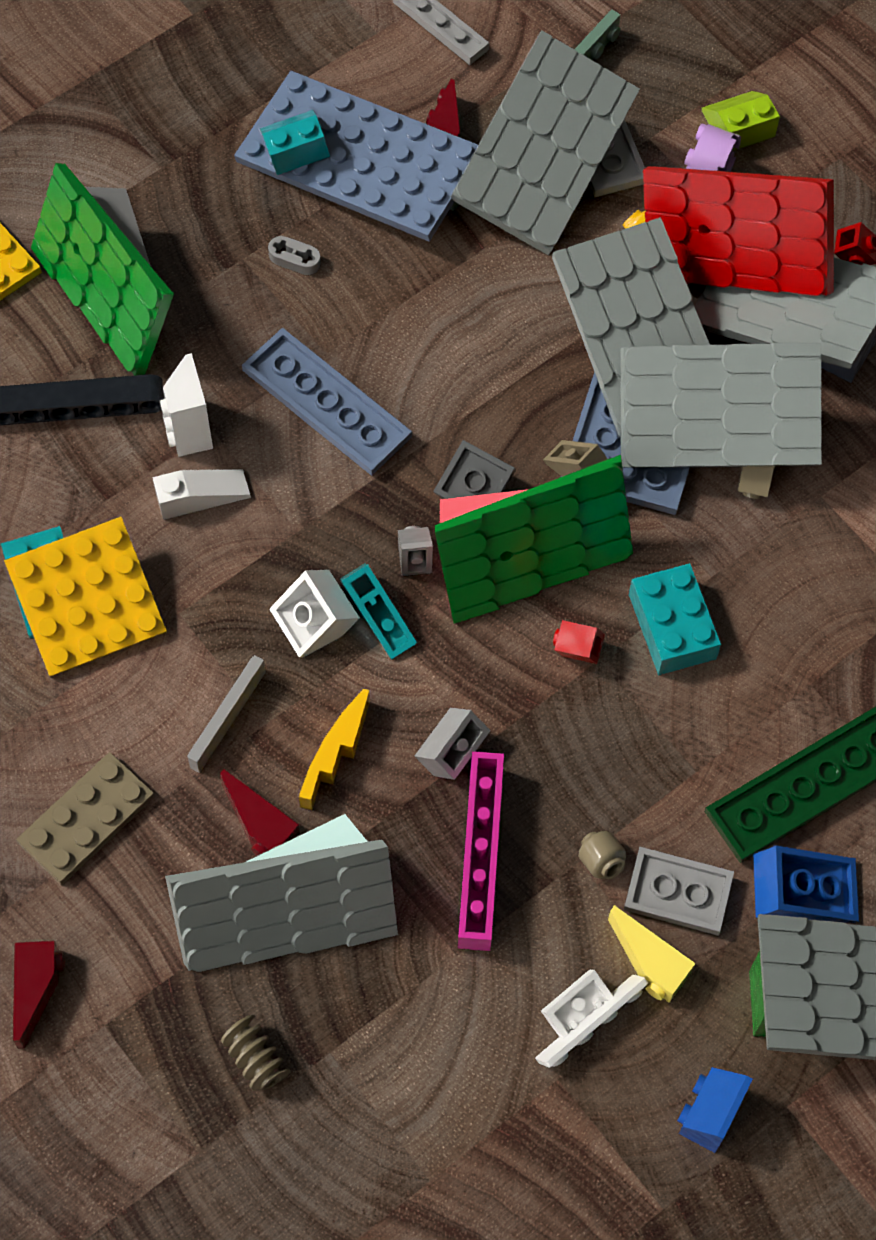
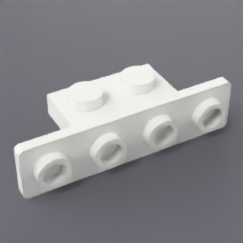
(582, 1010)

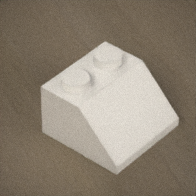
(314, 612)

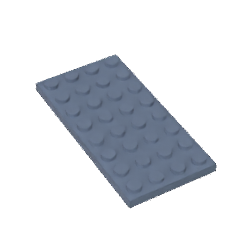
(377, 157)

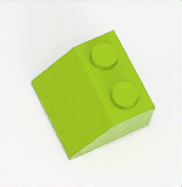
(746, 115)

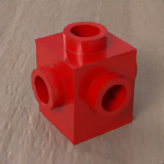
(856, 244)

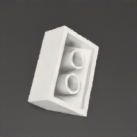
(186, 410)

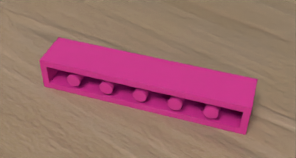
(481, 851)

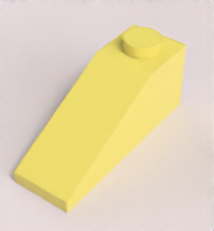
(651, 956)

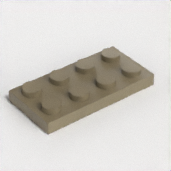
(85, 818)

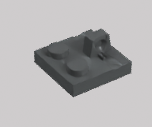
(473, 473)

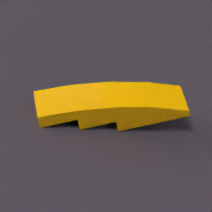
(339, 742)

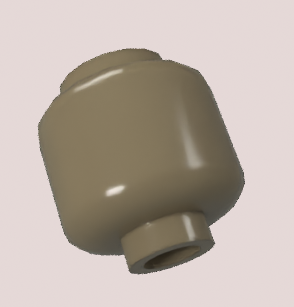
(602, 855)

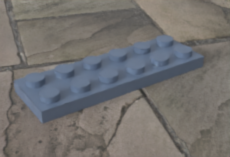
(327, 401)

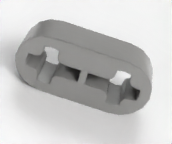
(294, 255)

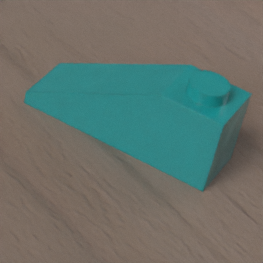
(378, 610)

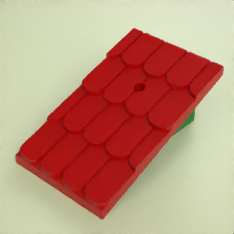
(746, 228)

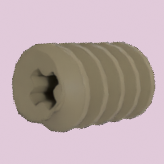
(253, 1055)

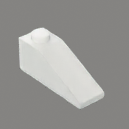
(198, 490)

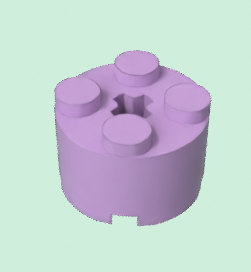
(713, 149)

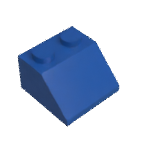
(714, 1107)

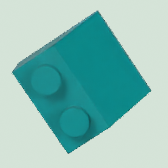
(295, 142)

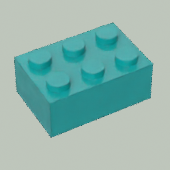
(674, 619)

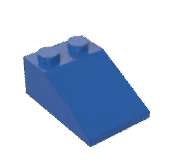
(805, 885)

